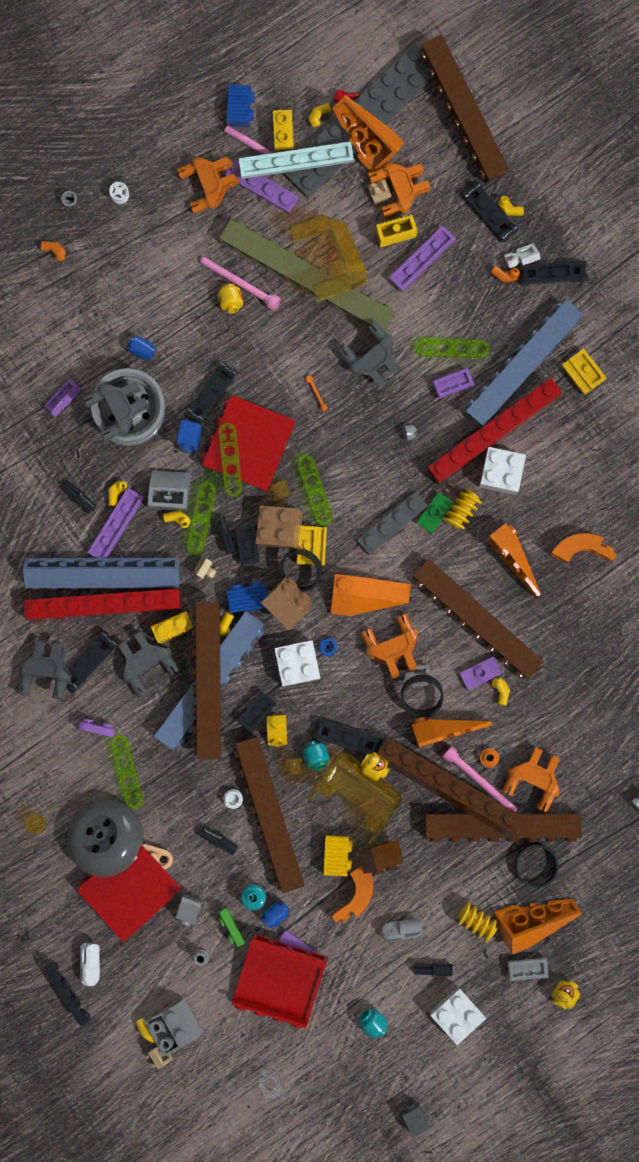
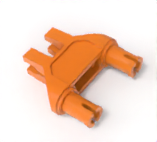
(211, 180)
(401, 184)
(393, 649)
(537, 776)

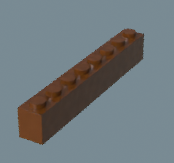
(463, 108)
(478, 619)
(207, 680)
(450, 788)
(270, 815)
(531, 827)

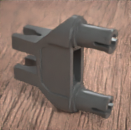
(375, 358)
(119, 405)
(143, 660)
(45, 668)

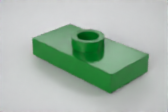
(435, 513)

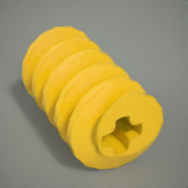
(462, 509)
(477, 921)

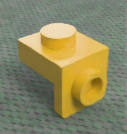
(277, 730)

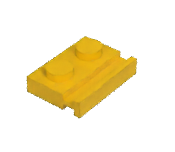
(583, 372)
(313, 540)

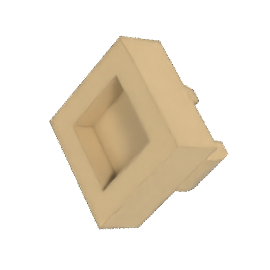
(379, 191)
(203, 568)
(158, 1059)

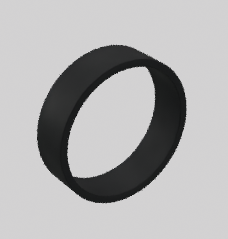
(312, 557)
(422, 713)
(555, 871)

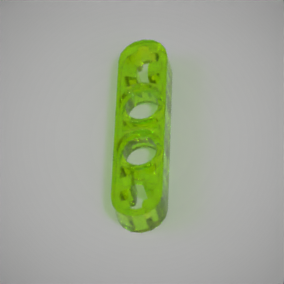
(452, 348)
(230, 460)
(312, 491)
(201, 518)
(124, 772)

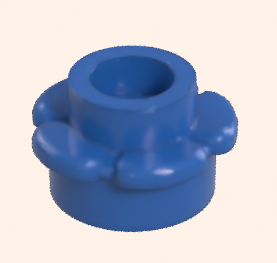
(328, 652)

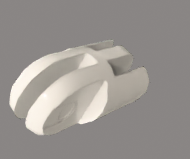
(89, 964)

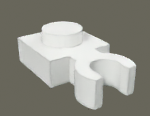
(523, 255)

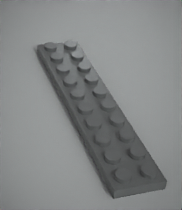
(382, 99)

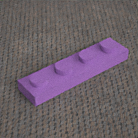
(266, 189)
(422, 258)
(116, 524)

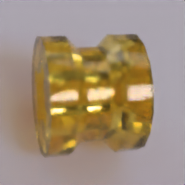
(280, 490)
(294, 766)
(34, 822)

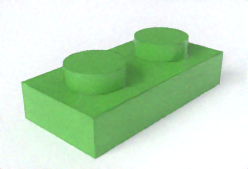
(227, 920)

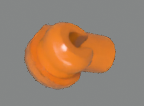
(56, 248)
(505, 276)

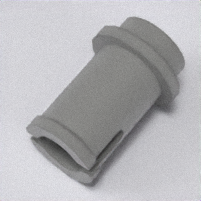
(203, 953)

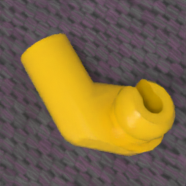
(224, 624)
(145, 1033)

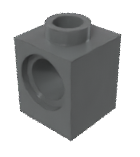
(415, 1119)

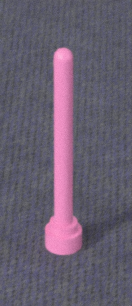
(271, 301)
(452, 756)

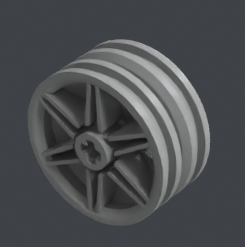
(143, 429)

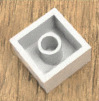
(502, 470)
(297, 663)
(457, 1015)

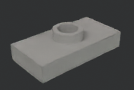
(527, 969)

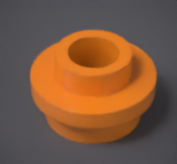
(484, 753)

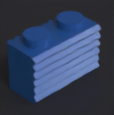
(239, 105)
(188, 436)
(246, 598)

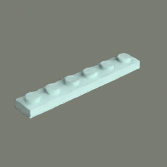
(296, 160)

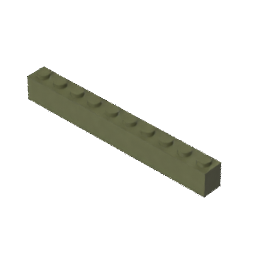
(302, 274)

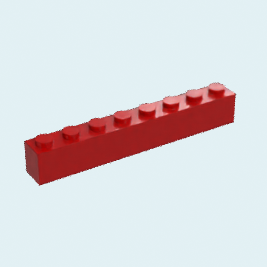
(494, 431)
(102, 604)

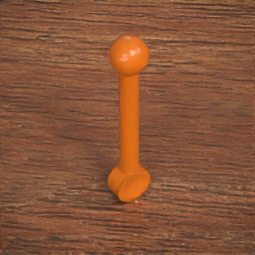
(309, 379)

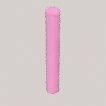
(246, 140)

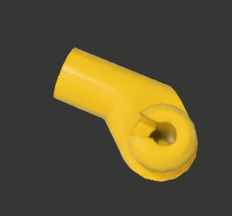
(316, 114)
(508, 208)
(114, 491)
(177, 516)
(503, 689)

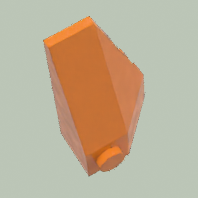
(369, 135)
(509, 549)
(360, 595)
(434, 730)
(530, 924)

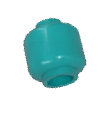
(315, 756)
(256, 890)
(373, 1023)

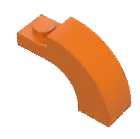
(582, 542)
(361, 897)

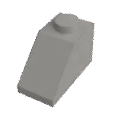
(188, 910)

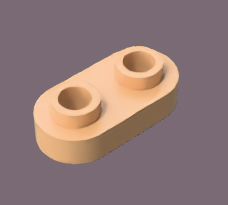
(158, 852)

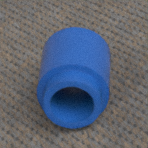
(141, 348)
(275, 914)

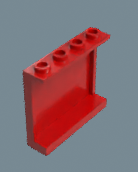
(260, 440)
(131, 896)
(279, 981)

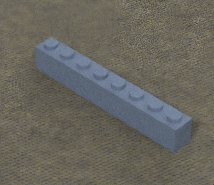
(523, 364)
(101, 573)
(231, 651)

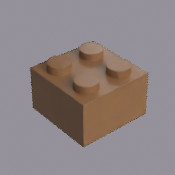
(279, 527)
(287, 602)

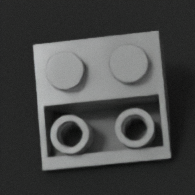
(169, 490)
(173, 1027)

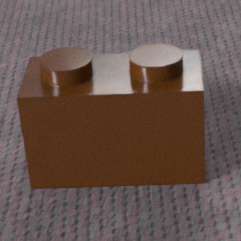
(381, 857)

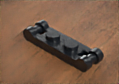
(489, 211)
(553, 272)
(211, 393)
(90, 660)
(346, 737)
(71, 1001)

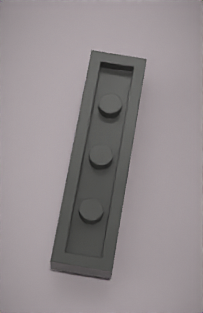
(392, 523)

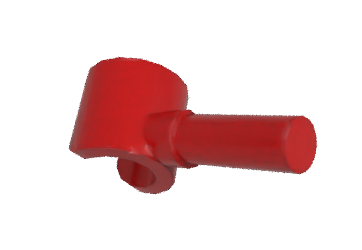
(339, 94)

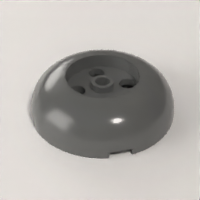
(110, 858)

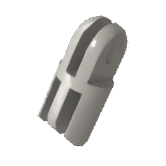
(402, 930)

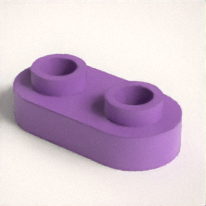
(88, 725)

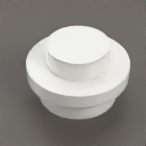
(233, 799)

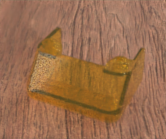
(349, 270)
(373, 798)

